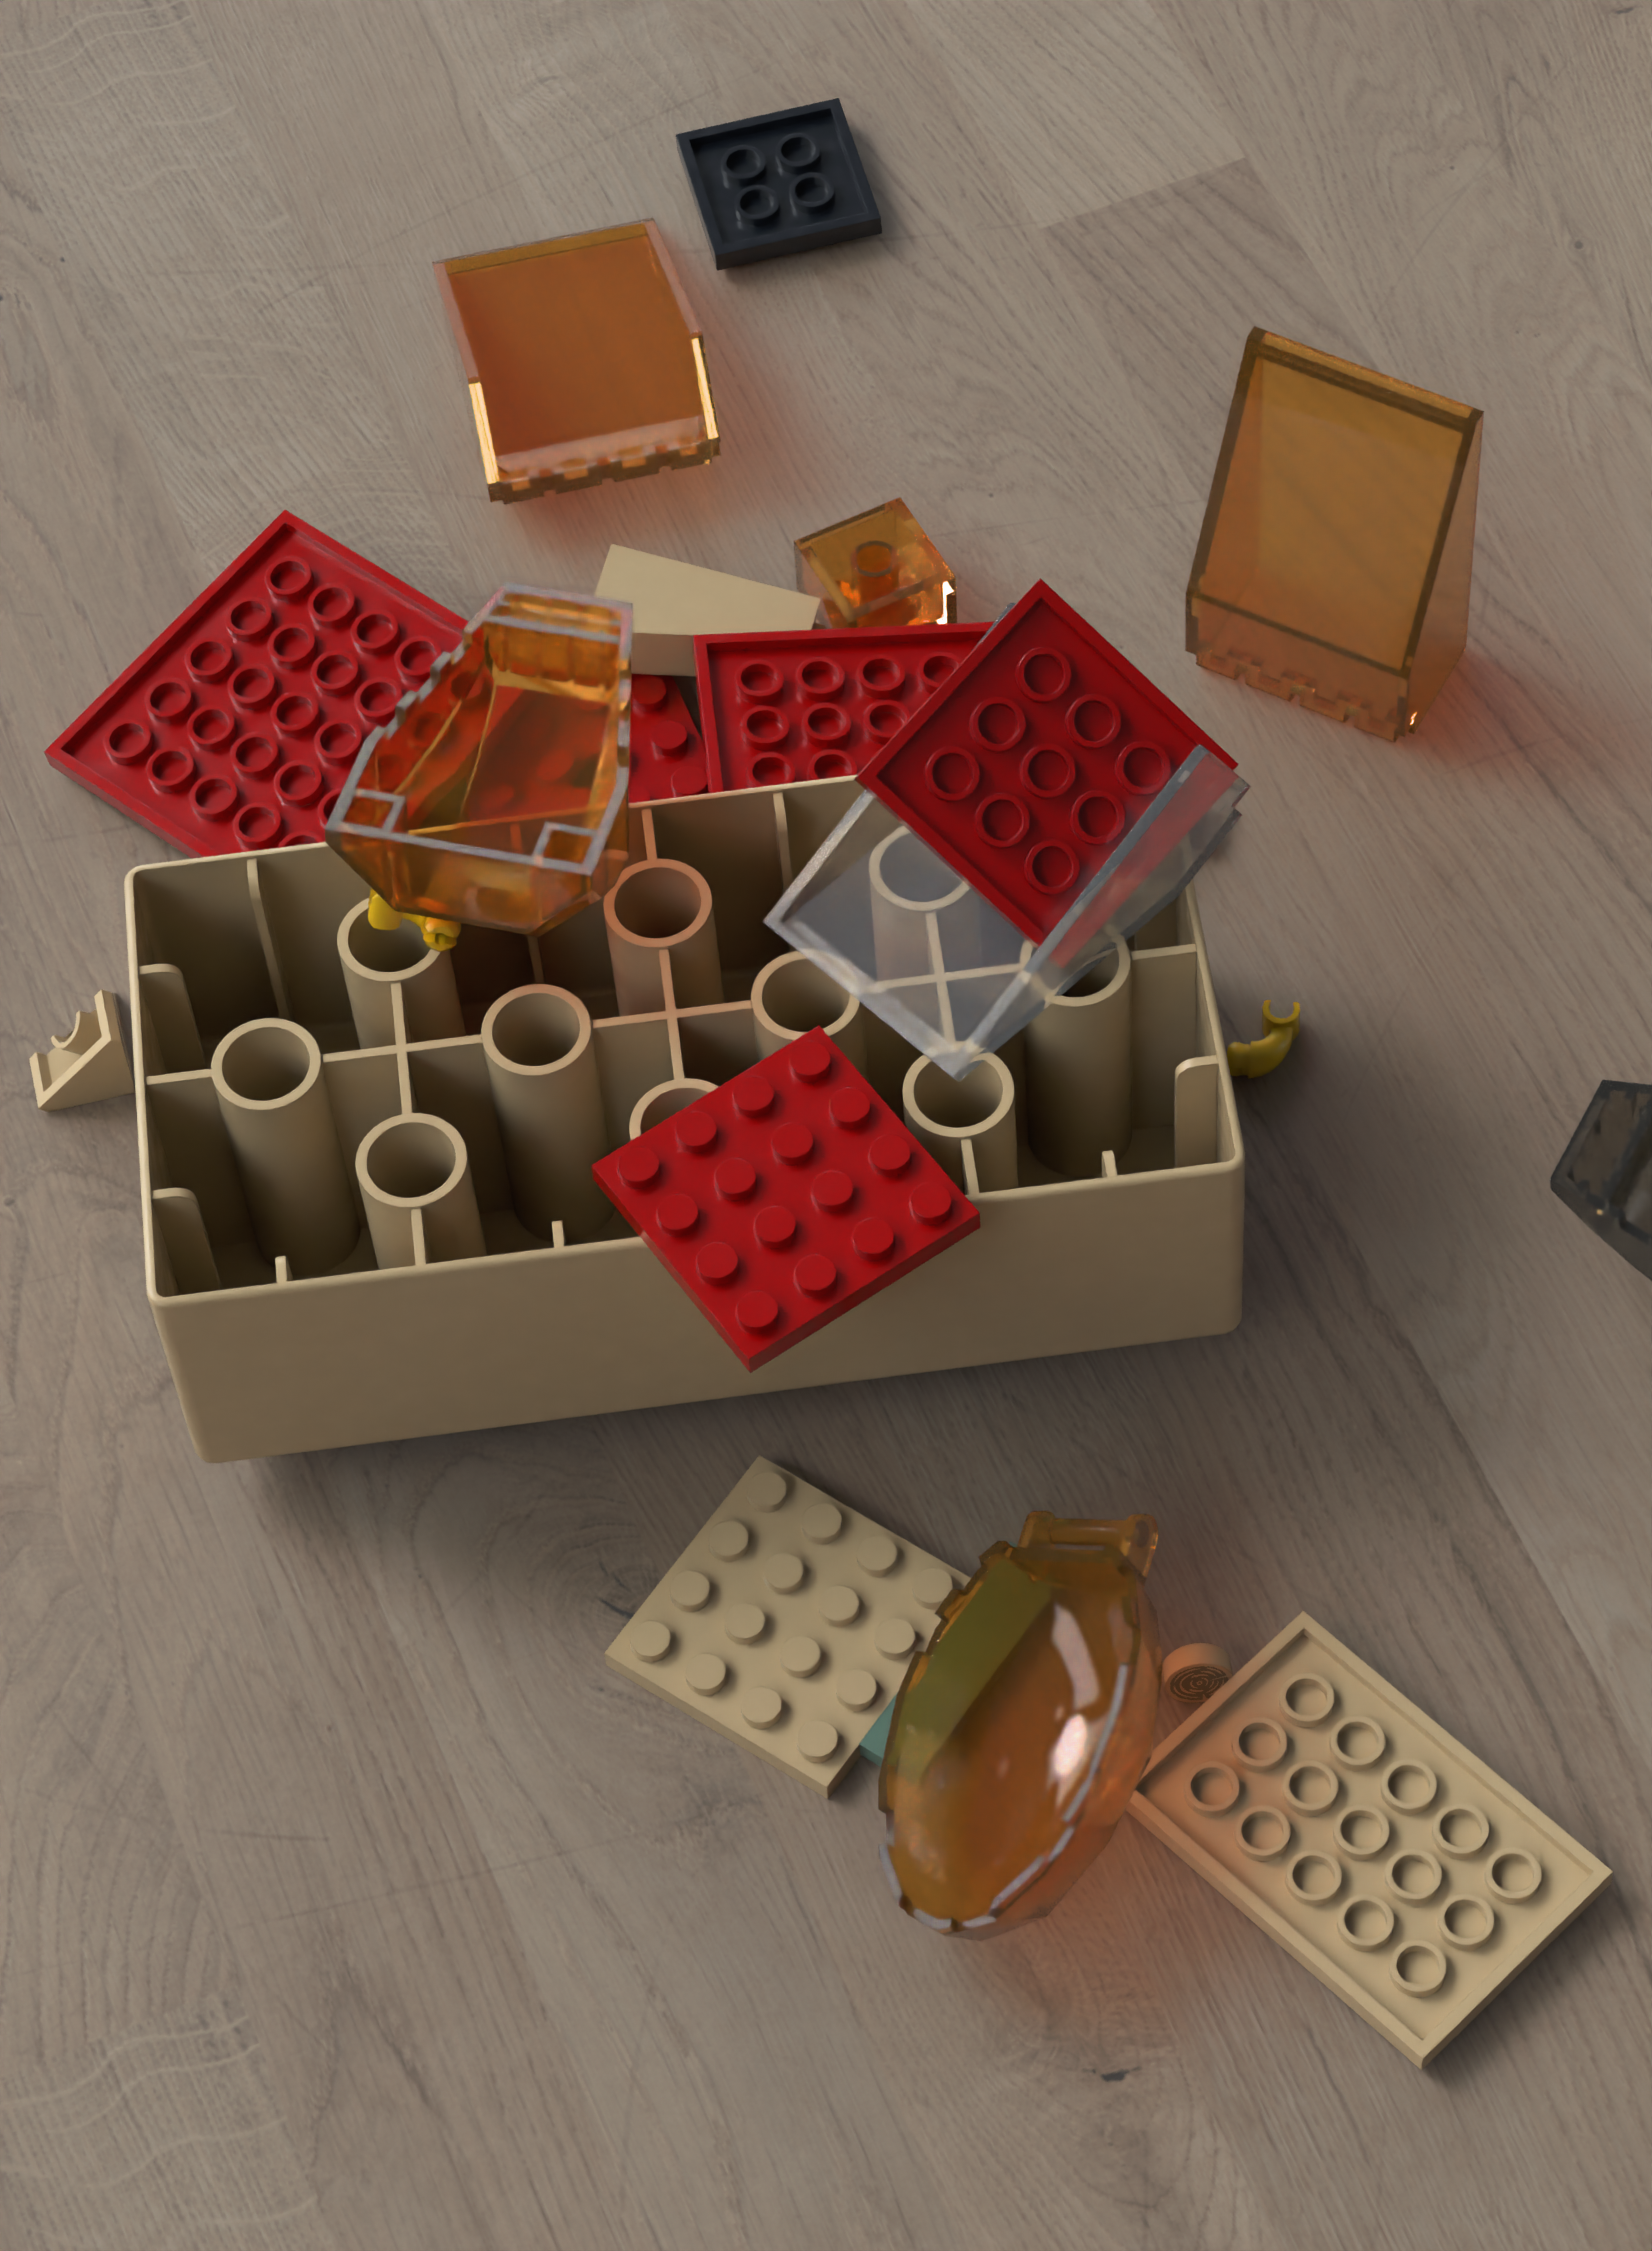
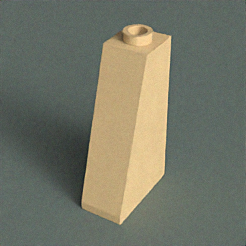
(687, 600)

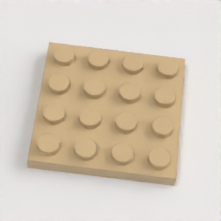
(787, 1625)

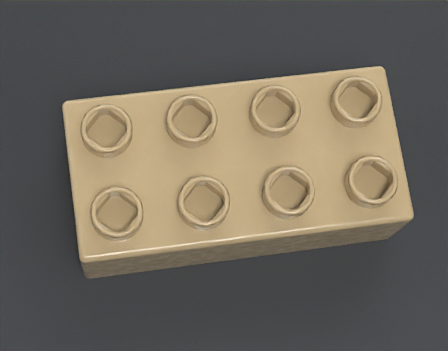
(397, 1189)

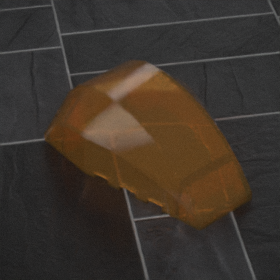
(505, 772)

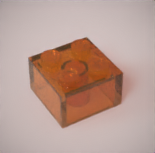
(876, 571)

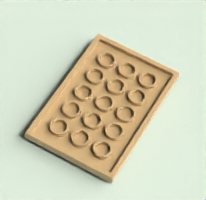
(1364, 1839)

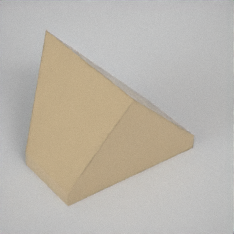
(86, 1063)

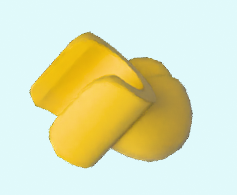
(436, 934)
(1266, 1054)

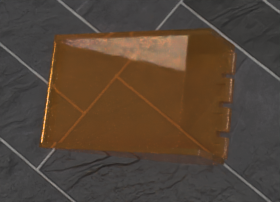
(578, 361)
(1337, 538)

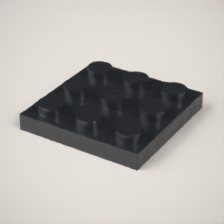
(778, 184)

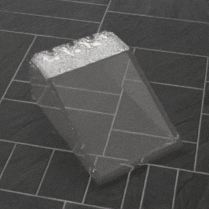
(942, 961)

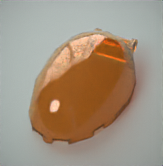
(1023, 1726)

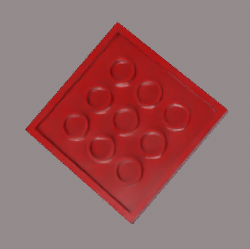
(1034, 761)
(785, 1198)

